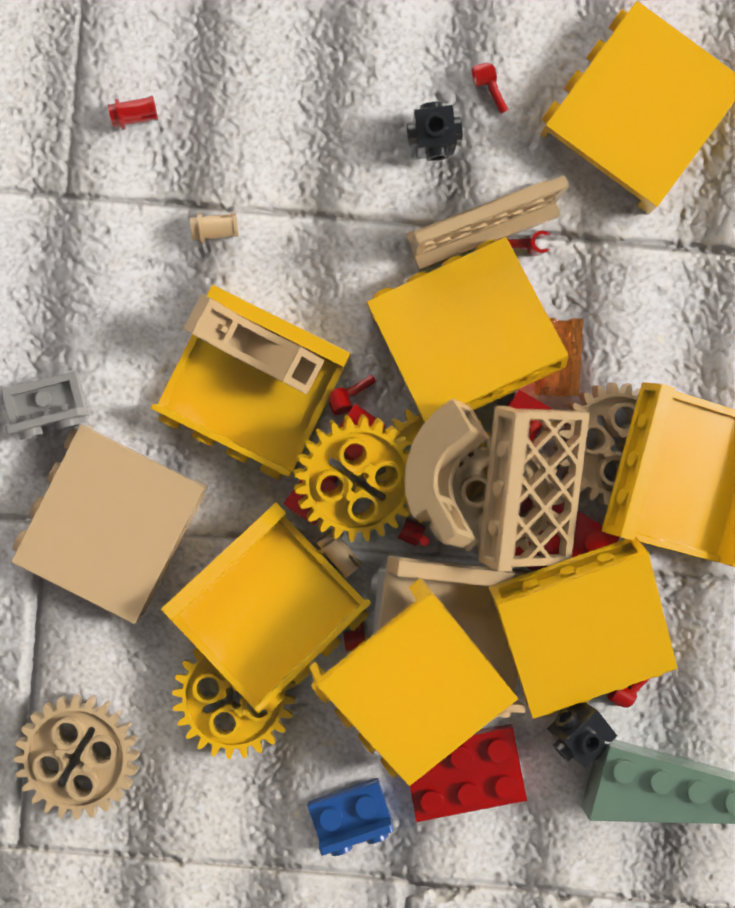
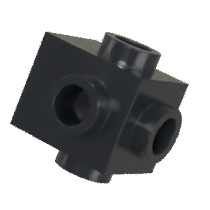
(430, 144)
(581, 733)

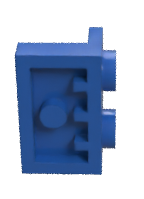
(351, 817)

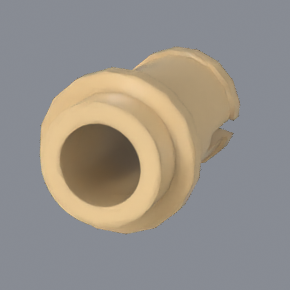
(213, 226)
(339, 553)

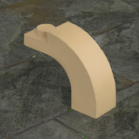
(253, 344)
(432, 465)

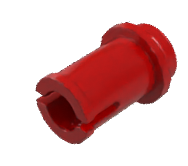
(132, 112)

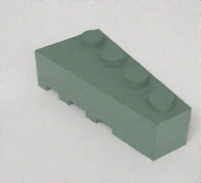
(655, 786)

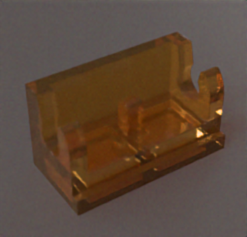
(567, 380)

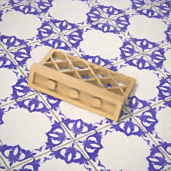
(486, 222)
(508, 488)

